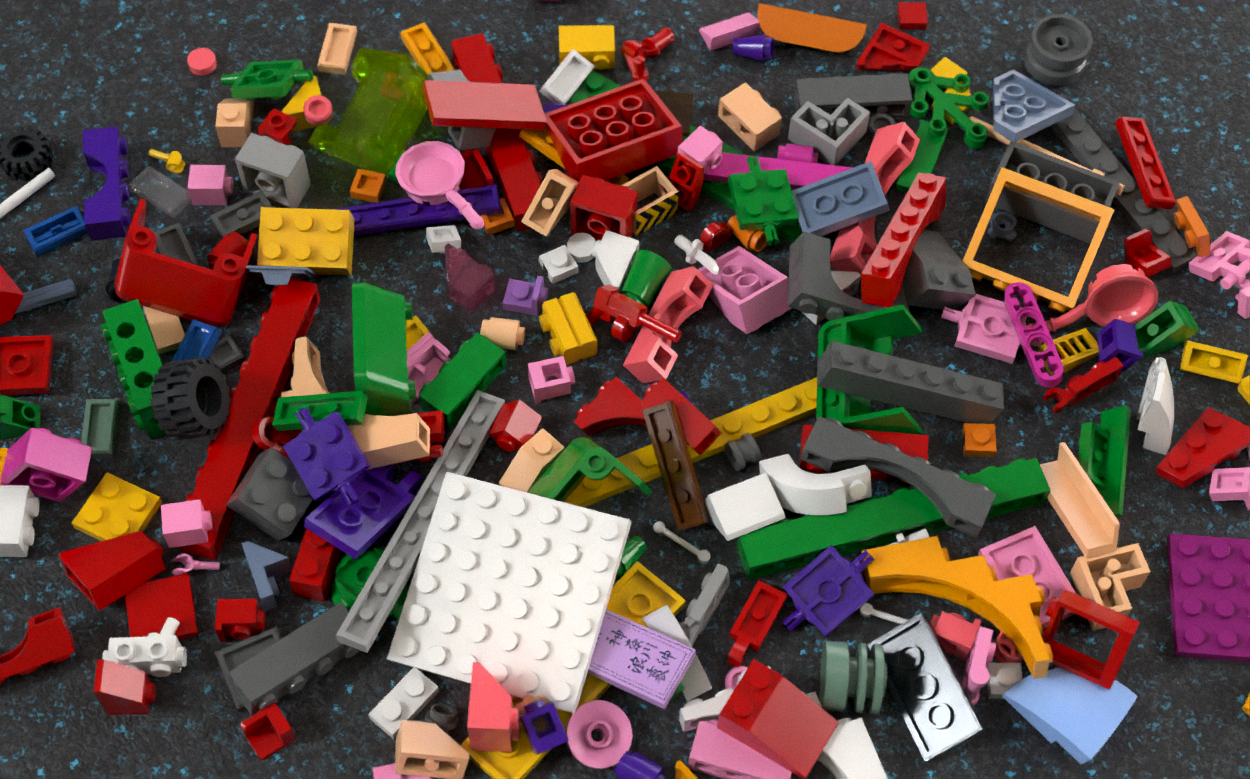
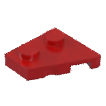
(892, 51)

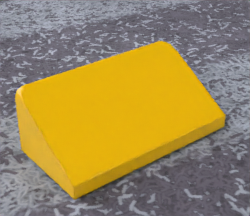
(1213, 362)

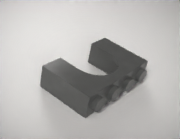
(812, 284)

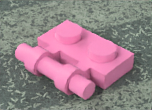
(1224, 254)

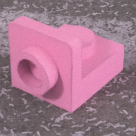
(1231, 485)

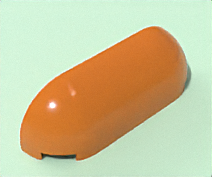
(809, 29)

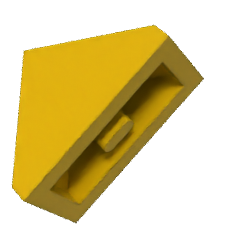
(295, 106)

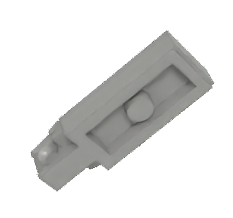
(702, 609)

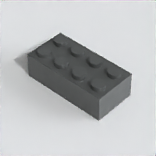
(1057, 174)

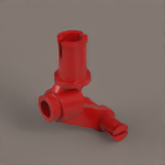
(637, 52)

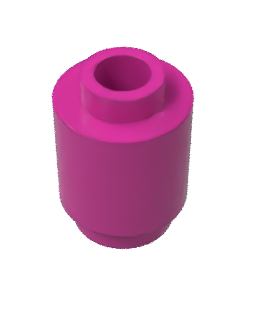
(797, 153)

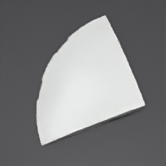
(1157, 408)

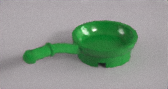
(352, 576)

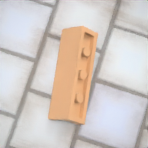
(1080, 505)

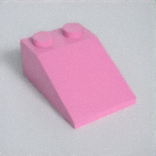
(747, 290)

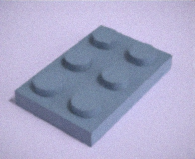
(840, 200)

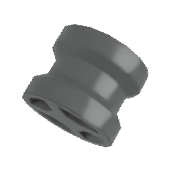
(742, 451)

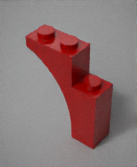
(620, 406)

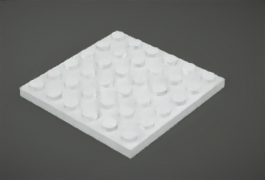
(510, 588)

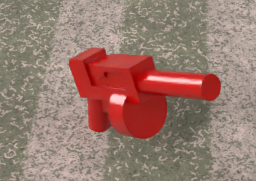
(628, 315)

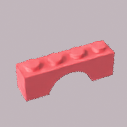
(679, 298)

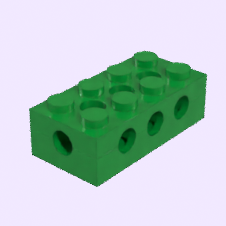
(135, 360)

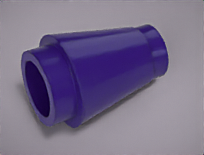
(754, 47)

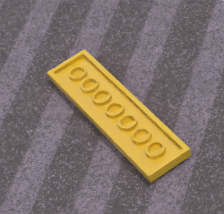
(632, 597)

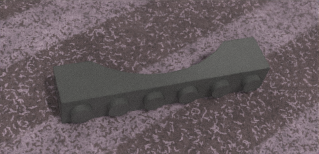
(958, 501)

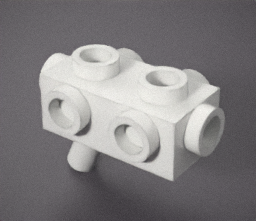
(154, 654)

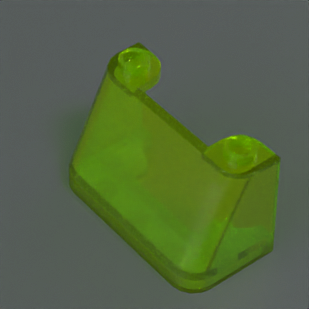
(380, 113)

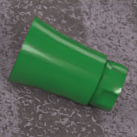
(645, 276)

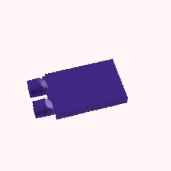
(361, 524)

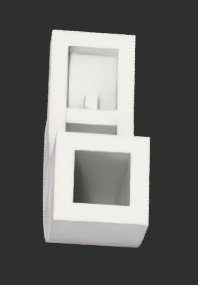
(812, 492)

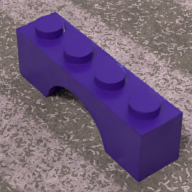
(106, 211)

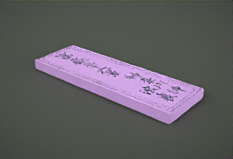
(639, 659)

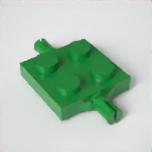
(266, 79)
(763, 200)

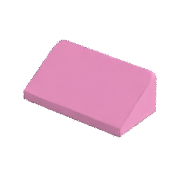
(724, 32)

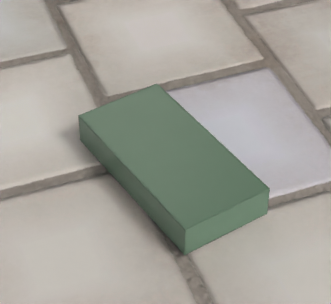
(100, 426)

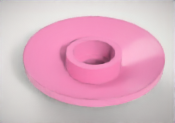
(614, 730)

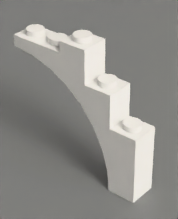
(846, 754)

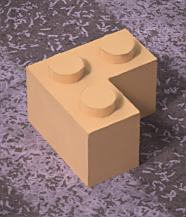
(1109, 576)

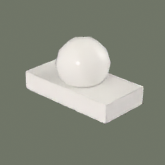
(567, 78)

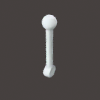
(703, 556)
(867, 610)

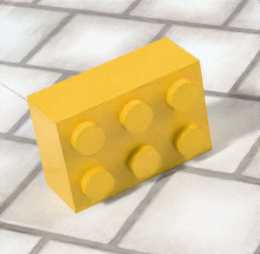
(307, 239)

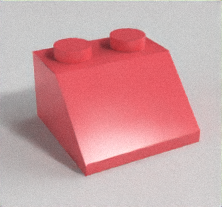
(491, 715)

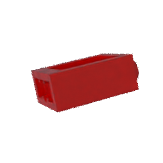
(1081, 664)

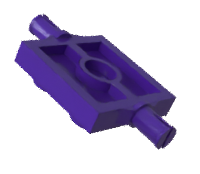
(327, 456)
(828, 590)

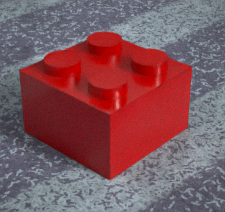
(602, 207)

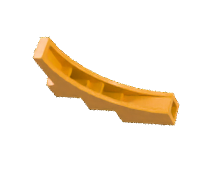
(1007, 603)

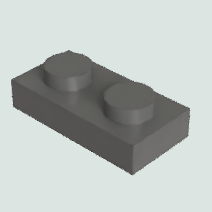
(240, 216)

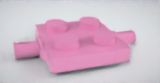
(986, 328)

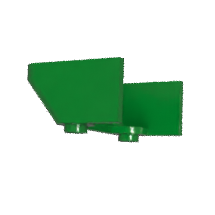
(874, 333)
(381, 349)
(576, 462)

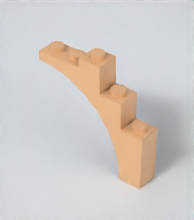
(381, 438)

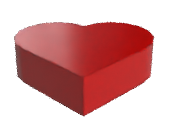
(715, 235)

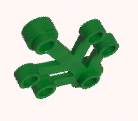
(924, 81)

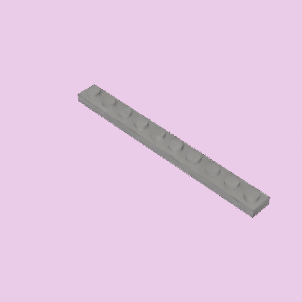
(404, 548)

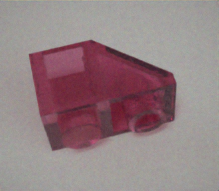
(467, 280)

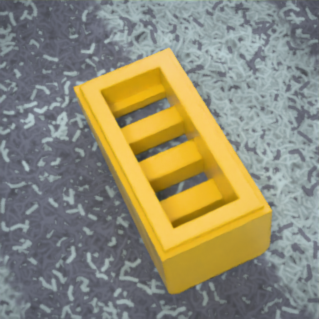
(1076, 358)

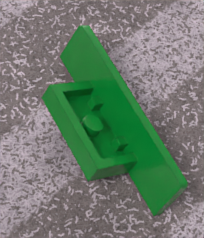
(1104, 455)

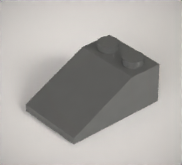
(936, 275)

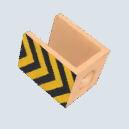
(658, 210)

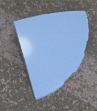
(1071, 709)

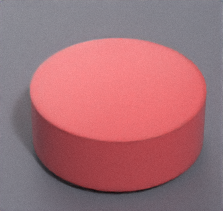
(202, 61)
(318, 110)

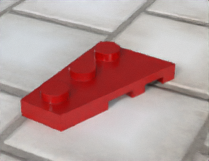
(1202, 447)

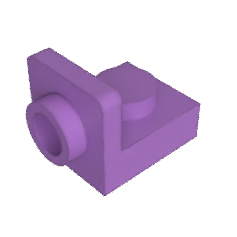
(525, 296)

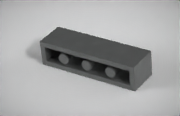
(875, 93)
(291, 661)

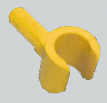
(173, 160)

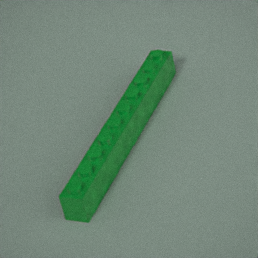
(878, 520)

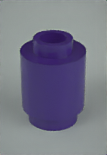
(638, 767)

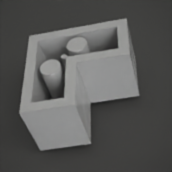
(829, 134)

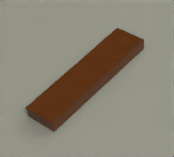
(675, 465)

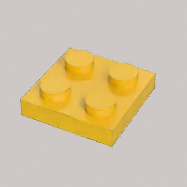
(116, 509)

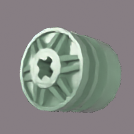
(852, 677)

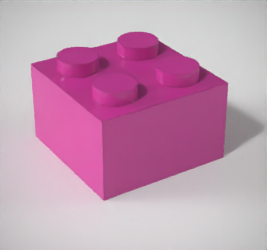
(46, 464)

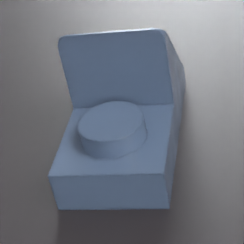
(264, 567)

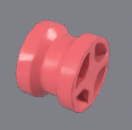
(1002, 655)

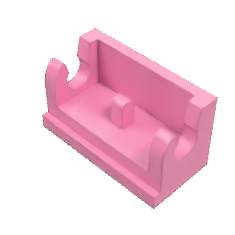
(425, 361)

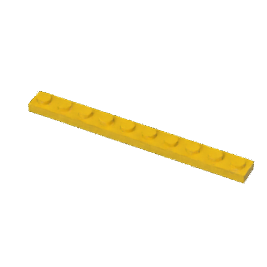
(752, 419)

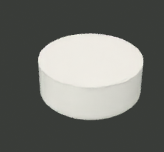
(581, 247)

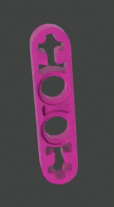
(1028, 335)

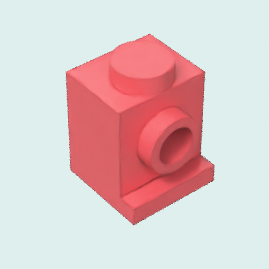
(955, 633)

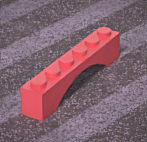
(890, 154)

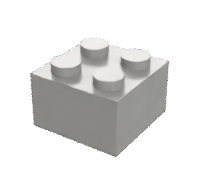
(274, 169)

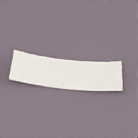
(665, 623)

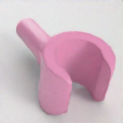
(191, 564)

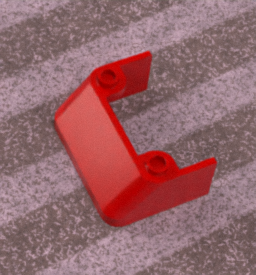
(176, 284)

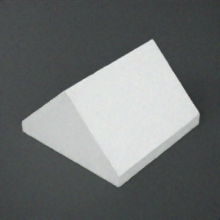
(744, 507)

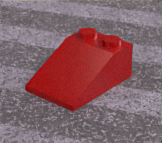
(776, 720)

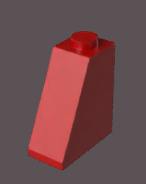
(113, 566)

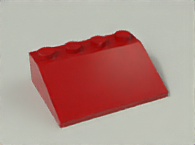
(614, 132)

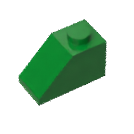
(1165, 329)

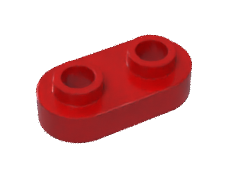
(276, 438)

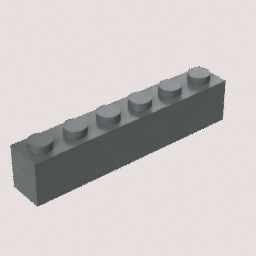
(909, 384)

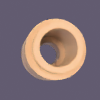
(503, 332)

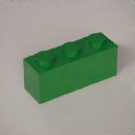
(458, 380)

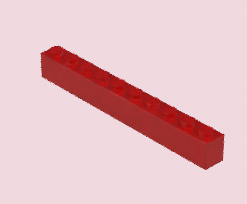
(253, 399)

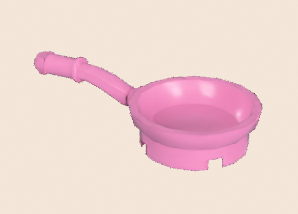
(433, 175)

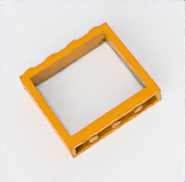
(1051, 195)

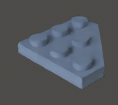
(1025, 106)

